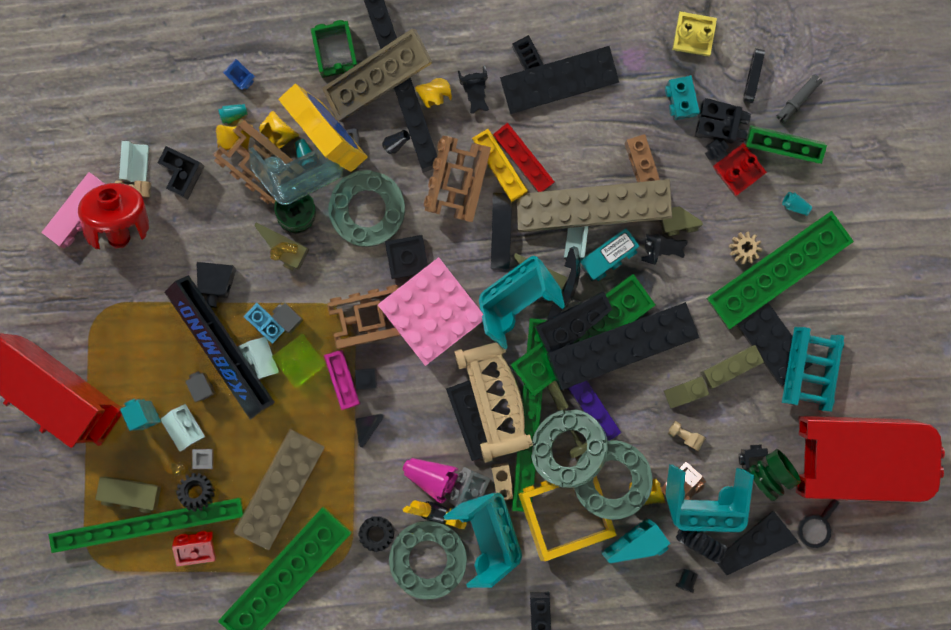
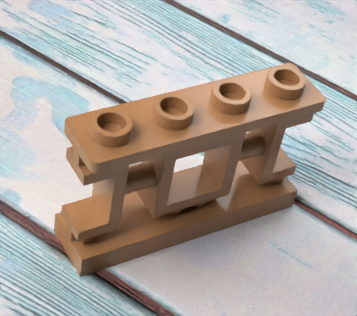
(266, 151)
(471, 181)
(373, 333)

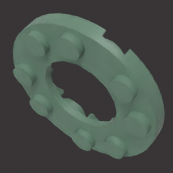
(369, 181)
(548, 432)
(630, 502)
(423, 587)

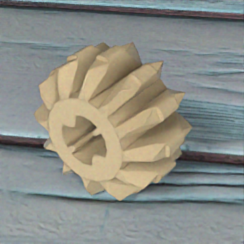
(748, 255)

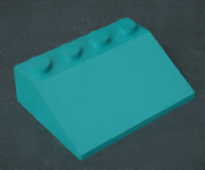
(639, 542)

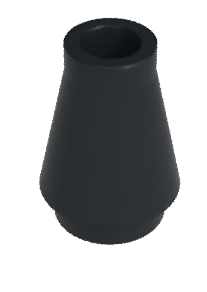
(394, 142)

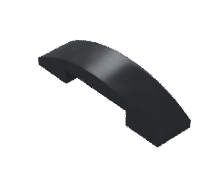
(501, 231)
(572, 262)

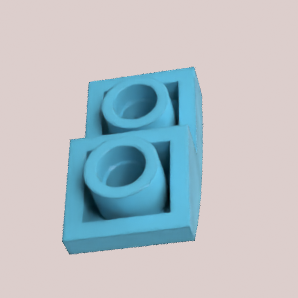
(264, 322)

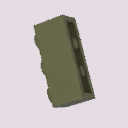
(732, 367)
(128, 493)

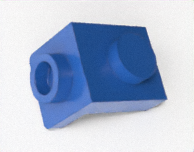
(239, 75)

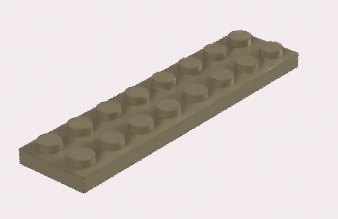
(594, 206)

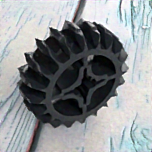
(703, 545)

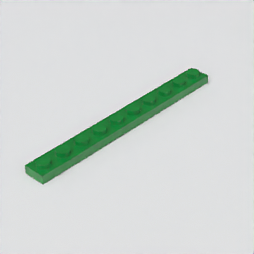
(532, 408)
(145, 525)

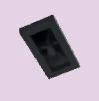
(366, 427)

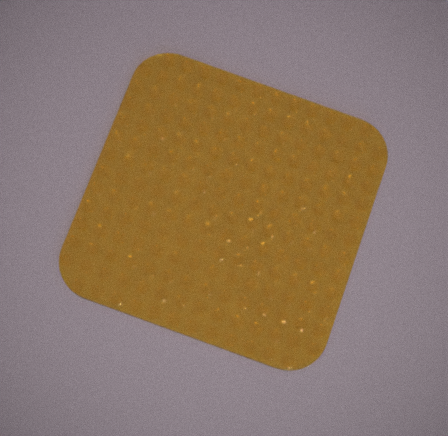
(148, 355)

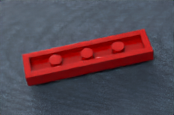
(523, 158)

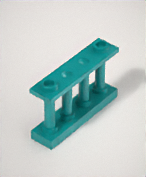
(796, 364)

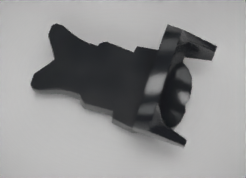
(474, 87)
(659, 244)

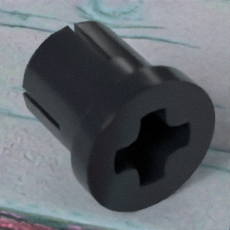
(687, 581)

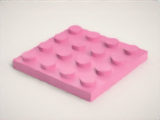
(431, 311)

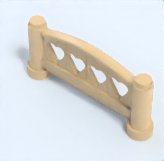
(498, 442)

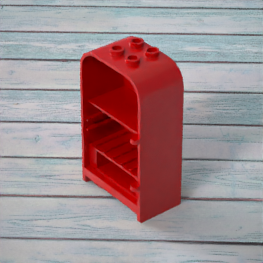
(53, 394)
(870, 459)

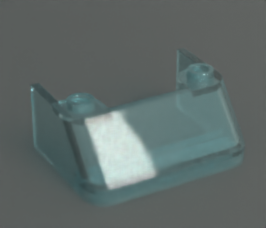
(296, 178)

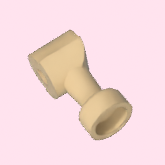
(142, 186)
(692, 440)

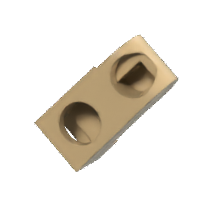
(502, 480)

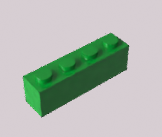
(785, 144)

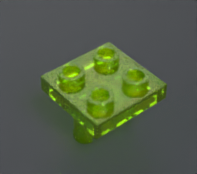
(298, 360)

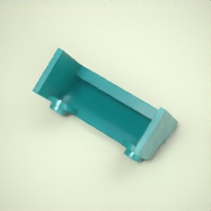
(513, 294)
(725, 515)
(494, 536)

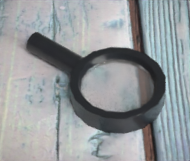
(815, 529)

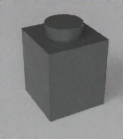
(286, 317)
(200, 386)

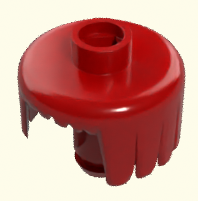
(112, 210)

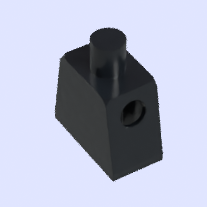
(214, 281)

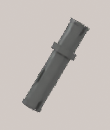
(793, 105)

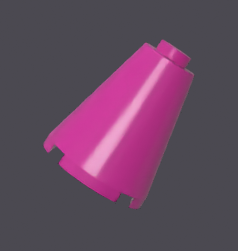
(431, 477)

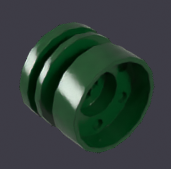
(302, 221)
(777, 473)

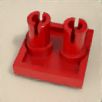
(739, 169)

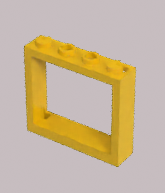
(545, 554)

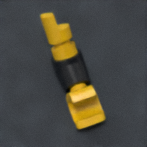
(432, 512)

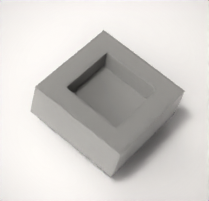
(202, 458)

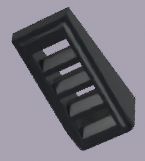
(519, 53)

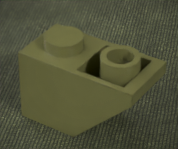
(681, 221)

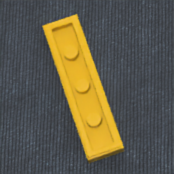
(501, 166)

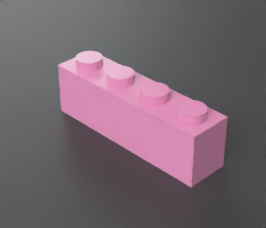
(66, 221)

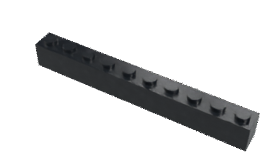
(405, 91)

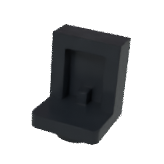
(754, 451)

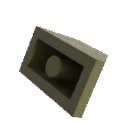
(686, 392)

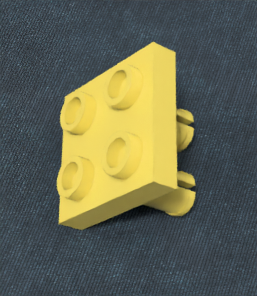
(694, 34)

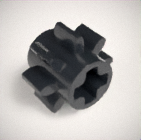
(717, 150)

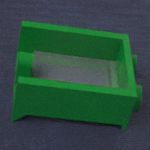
(333, 48)

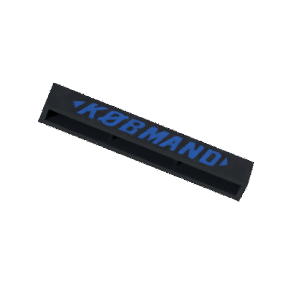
(219, 347)

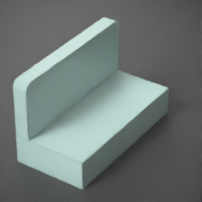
(133, 162)
(576, 237)
(259, 357)
(182, 427)

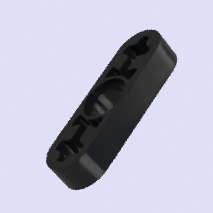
(753, 75)

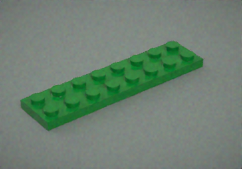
(779, 270)
(627, 302)
(286, 573)

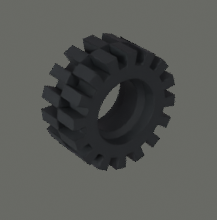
(187, 485)
(368, 542)

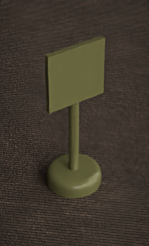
(562, 405)

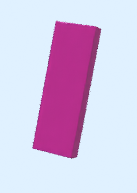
(342, 379)

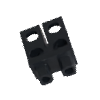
(721, 121)
(540, 610)

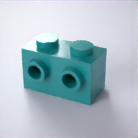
(682, 98)

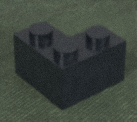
(185, 171)

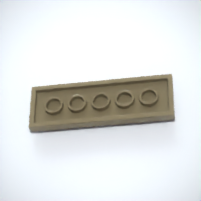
(377, 75)
(279, 489)

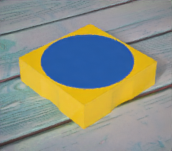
(322, 128)

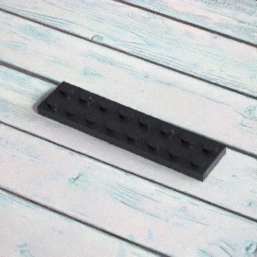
(622, 346)

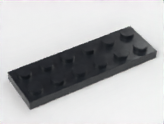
(559, 79)

